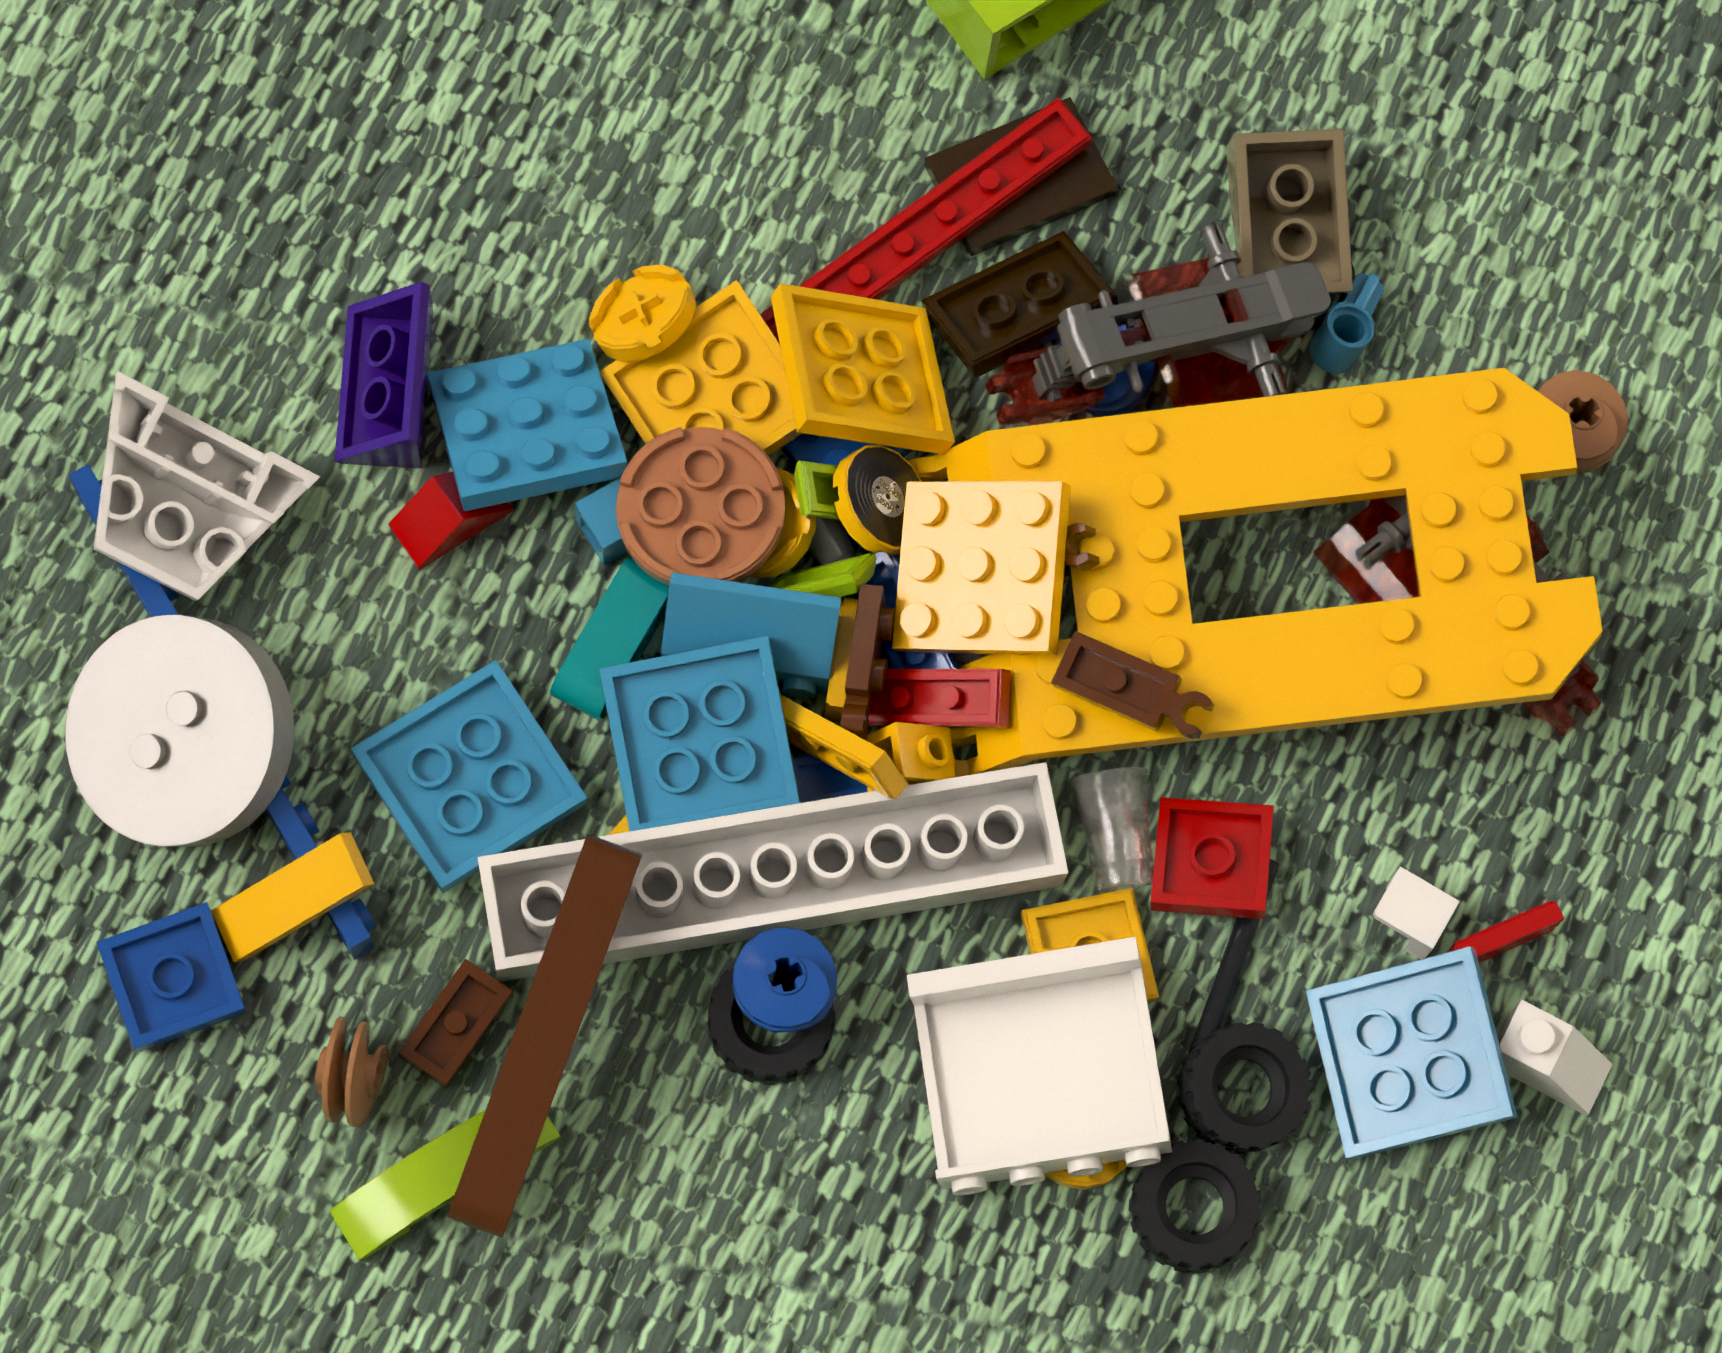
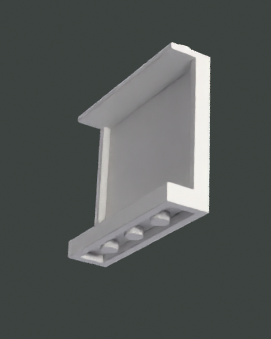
(1040, 1066)

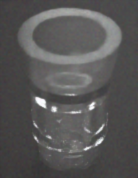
(1116, 826)

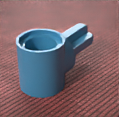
(1349, 321)

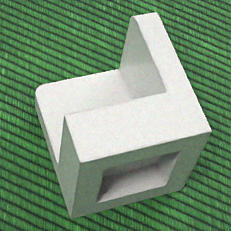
(1415, 911)

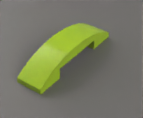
(412, 1188)

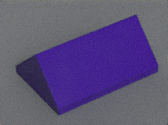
(385, 379)

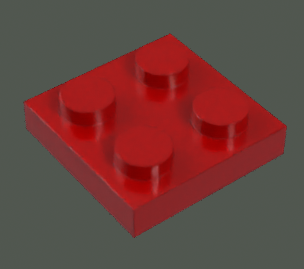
(1212, 858)

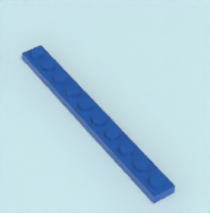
(292, 823)

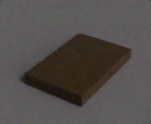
(1065, 191)
(1015, 303)

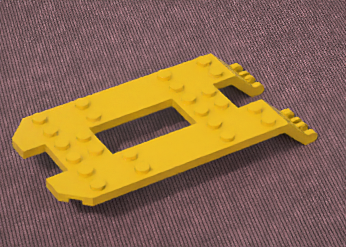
(1442, 441)

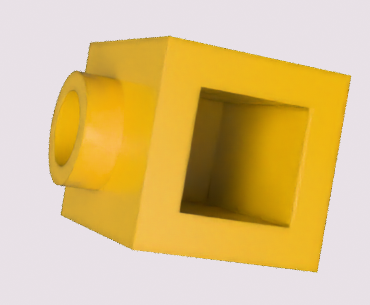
(917, 751)

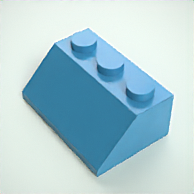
(719, 612)

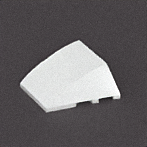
(184, 494)

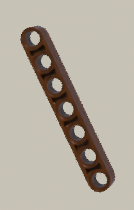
(544, 1036)

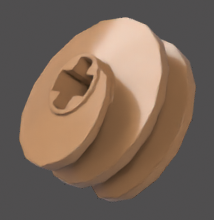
(1601, 407)
(350, 1078)

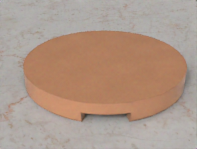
(700, 505)

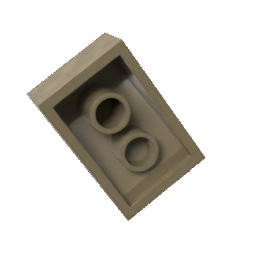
(1291, 203)

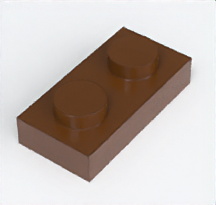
(456, 1024)

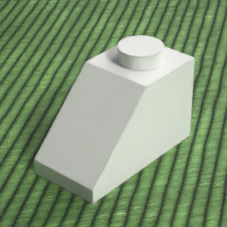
(1552, 1057)

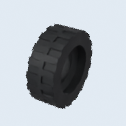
(759, 1061)
(1285, 1073)
(1238, 1196)

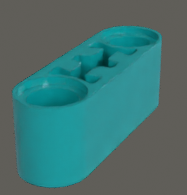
(611, 637)

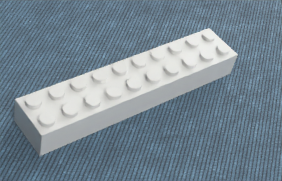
(794, 867)

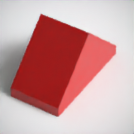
(436, 521)

